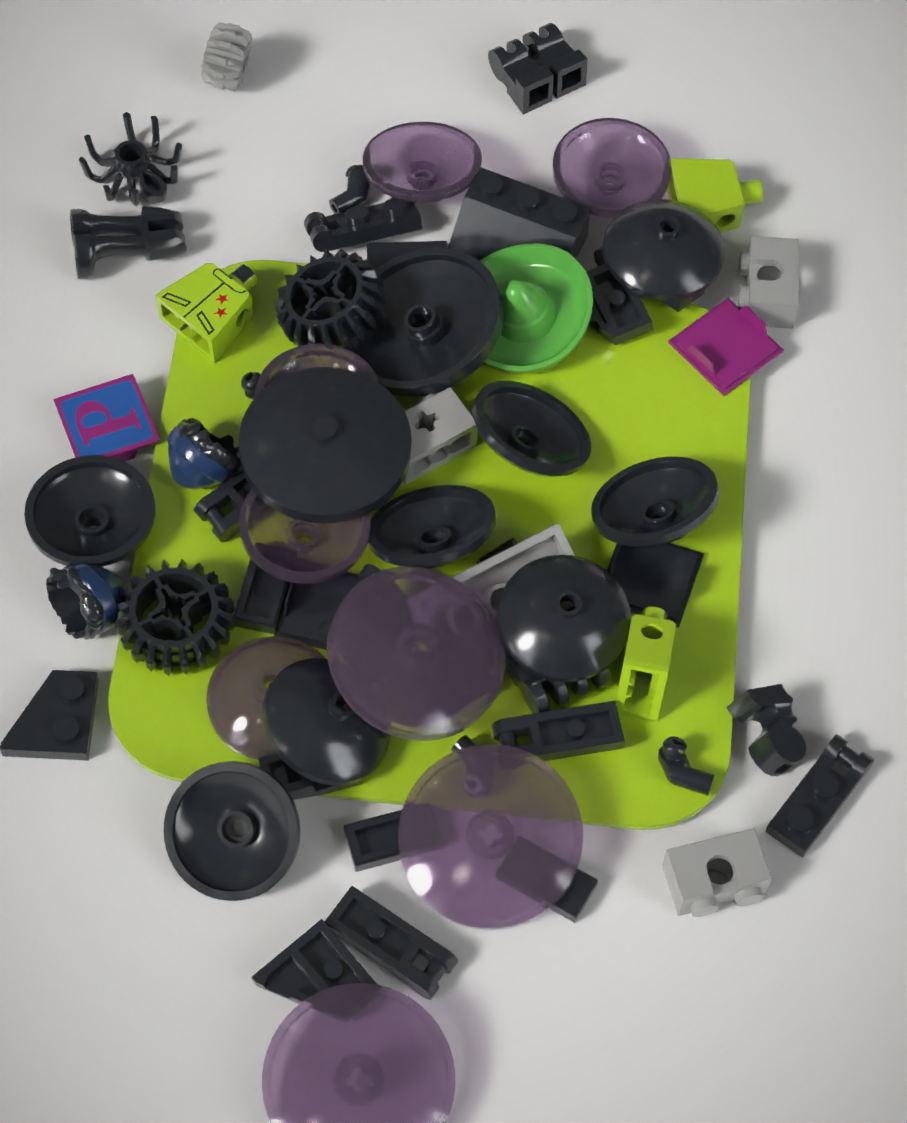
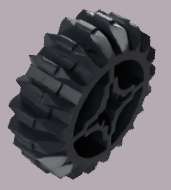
(321, 301)
(184, 594)

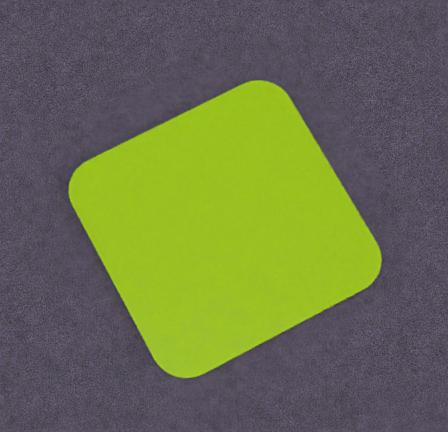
(637, 407)

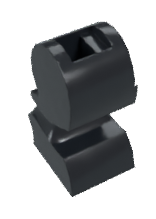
(779, 743)

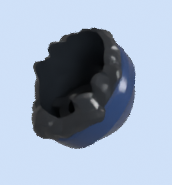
(200, 457)
(85, 598)

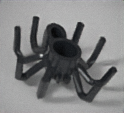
(133, 162)

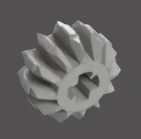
(226, 56)

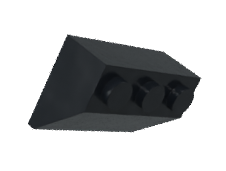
(510, 213)

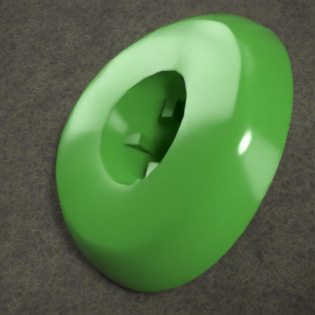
(544, 306)

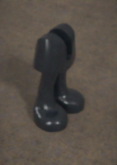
(156, 236)

